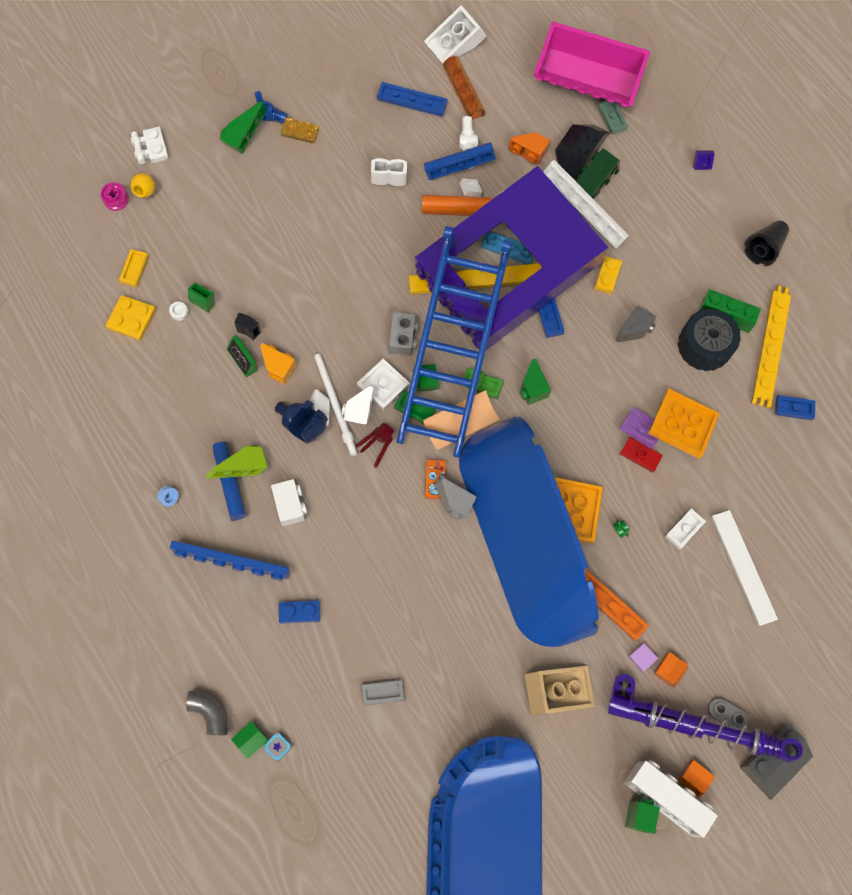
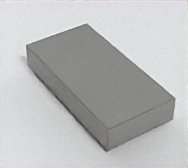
(382, 692)

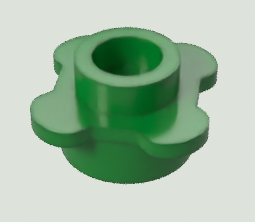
(621, 528)

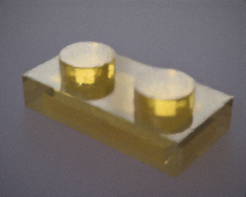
(300, 130)

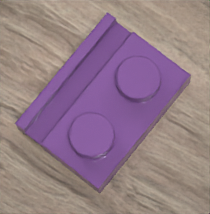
(638, 426)

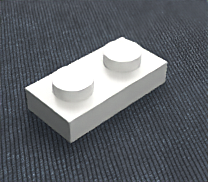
(685, 529)

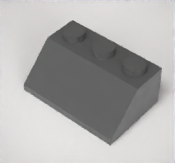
(773, 773)

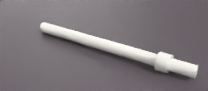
(347, 436)

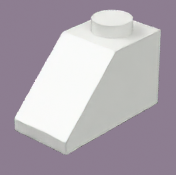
(359, 406)

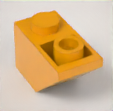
(278, 365)

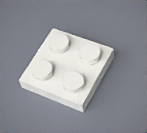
(387, 383)

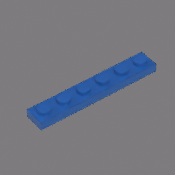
(221, 559)

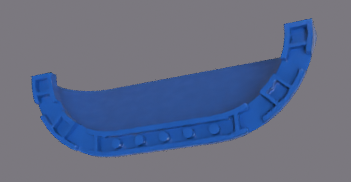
(529, 534)
(487, 822)

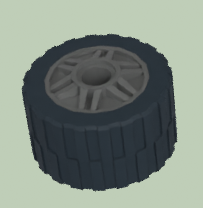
(709, 339)

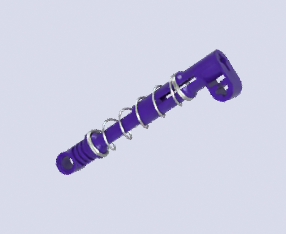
(695, 726)

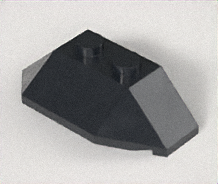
(579, 147)

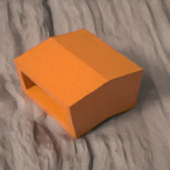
(671, 669)
(696, 778)

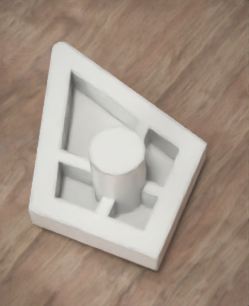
(321, 402)

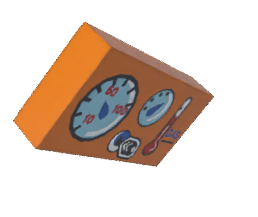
(434, 471)

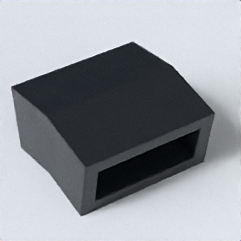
(247, 326)

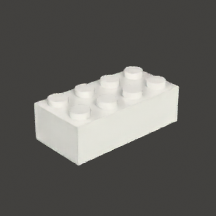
(674, 801)

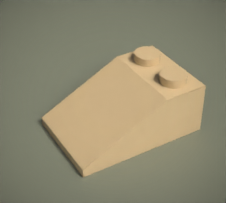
(559, 690)

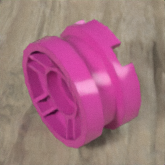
(121, 198)

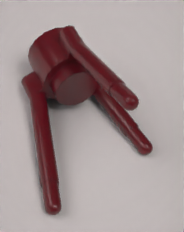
(381, 434)

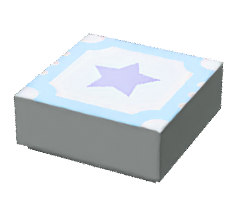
(277, 747)

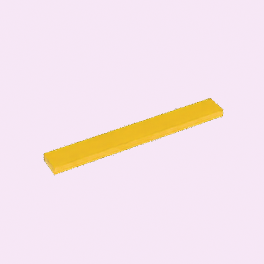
(479, 279)

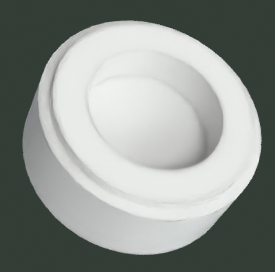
(178, 311)

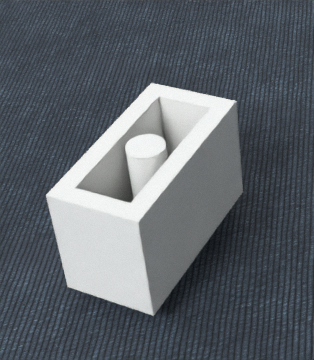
(288, 502)

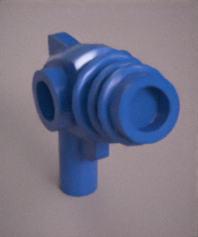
(272, 113)

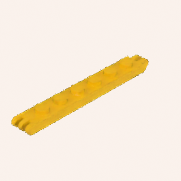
(771, 347)

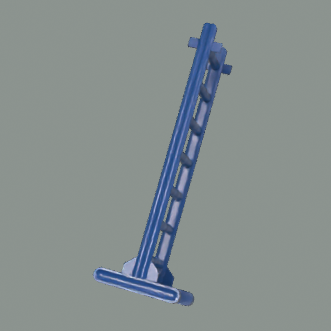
(449, 241)

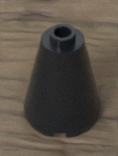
(767, 243)

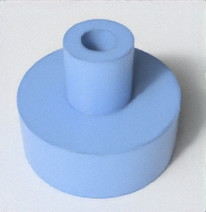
(167, 496)

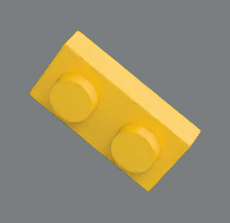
(608, 275)

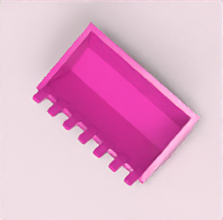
(591, 64)

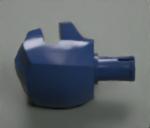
(302, 420)

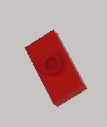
(641, 455)

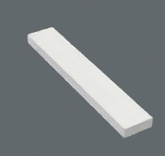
(585, 204)
(744, 568)

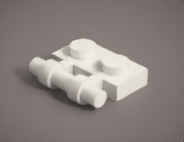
(155, 145)

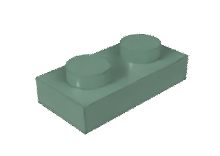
(612, 117)

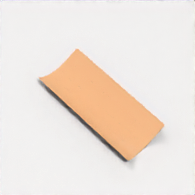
(481, 415)

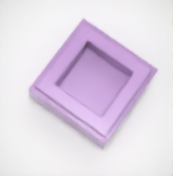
(643, 657)

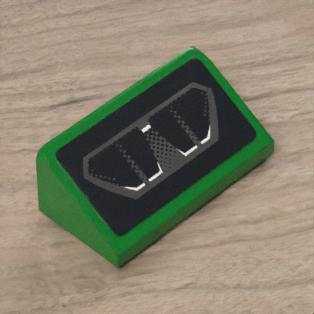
(242, 356)

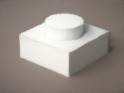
(471, 187)

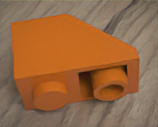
(530, 146)

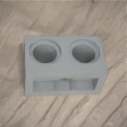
(399, 334)

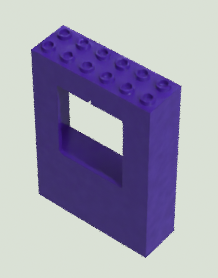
(547, 229)

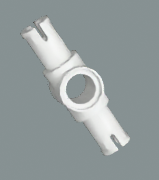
(468, 138)

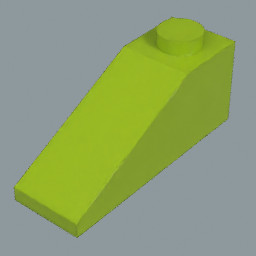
(246, 462)

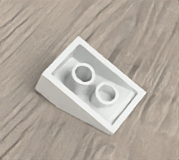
(455, 36)

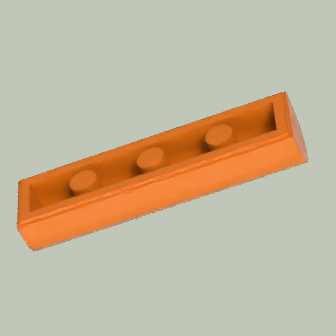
(452, 204)

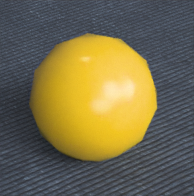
(142, 185)

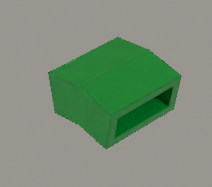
(201, 297)
(427, 383)
(249, 739)

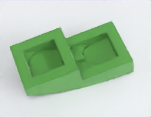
(487, 383)

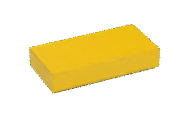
(133, 268)

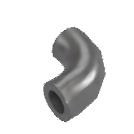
(211, 711)

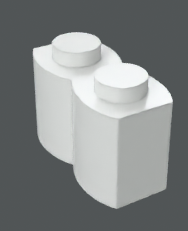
(388, 172)

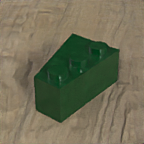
(598, 172)

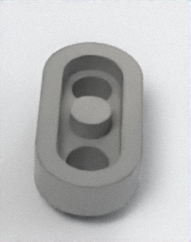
(729, 713)

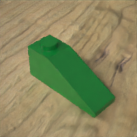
(241, 129)

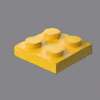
(130, 317)

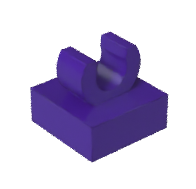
(703, 160)

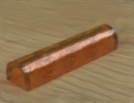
(463, 88)

